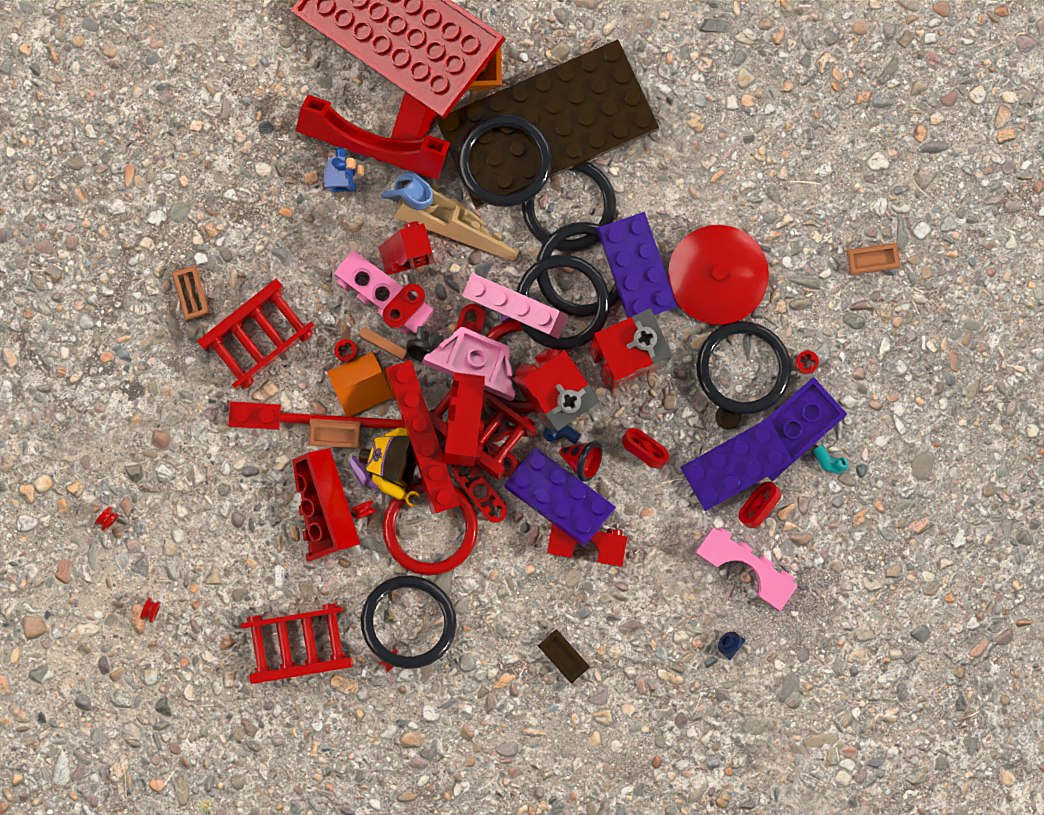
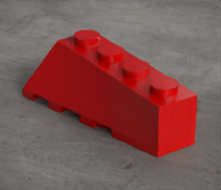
(323, 505)

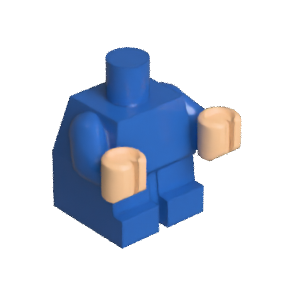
(340, 172)

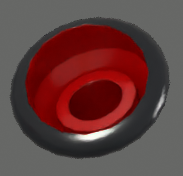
(583, 459)

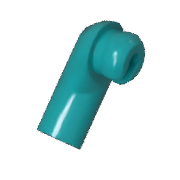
(829, 463)

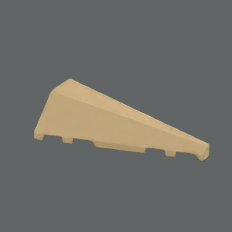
(455, 221)

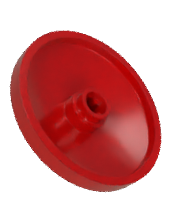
(718, 275)

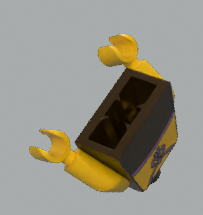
(391, 464)

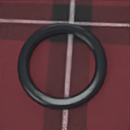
(487, 124)
(586, 241)
(544, 282)
(601, 289)
(719, 399)
(382, 652)

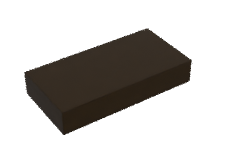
(563, 656)

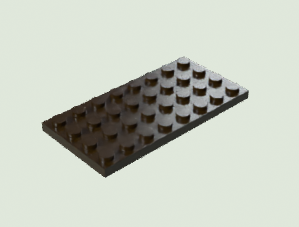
(578, 105)

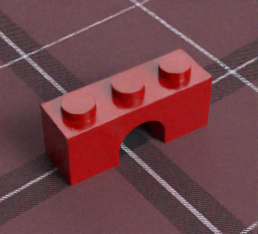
(609, 545)

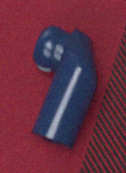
(566, 432)

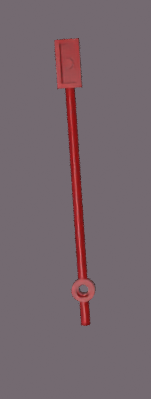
(270, 415)

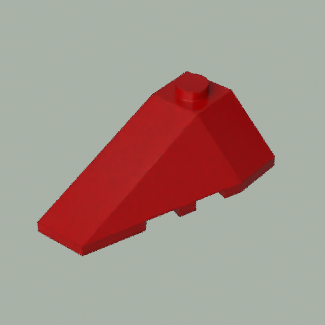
(412, 120)

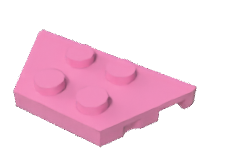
(475, 355)

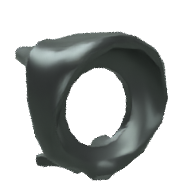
(423, 344)

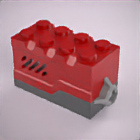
(630, 349)
(554, 388)

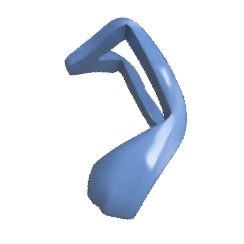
(416, 194)

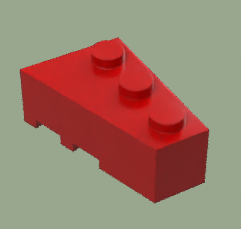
(406, 249)
(464, 419)

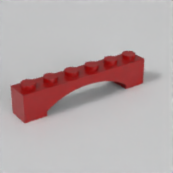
(322, 122)
(422, 436)

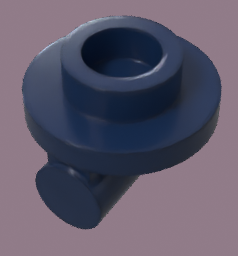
(730, 644)

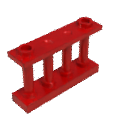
(252, 309)
(491, 464)
(288, 668)

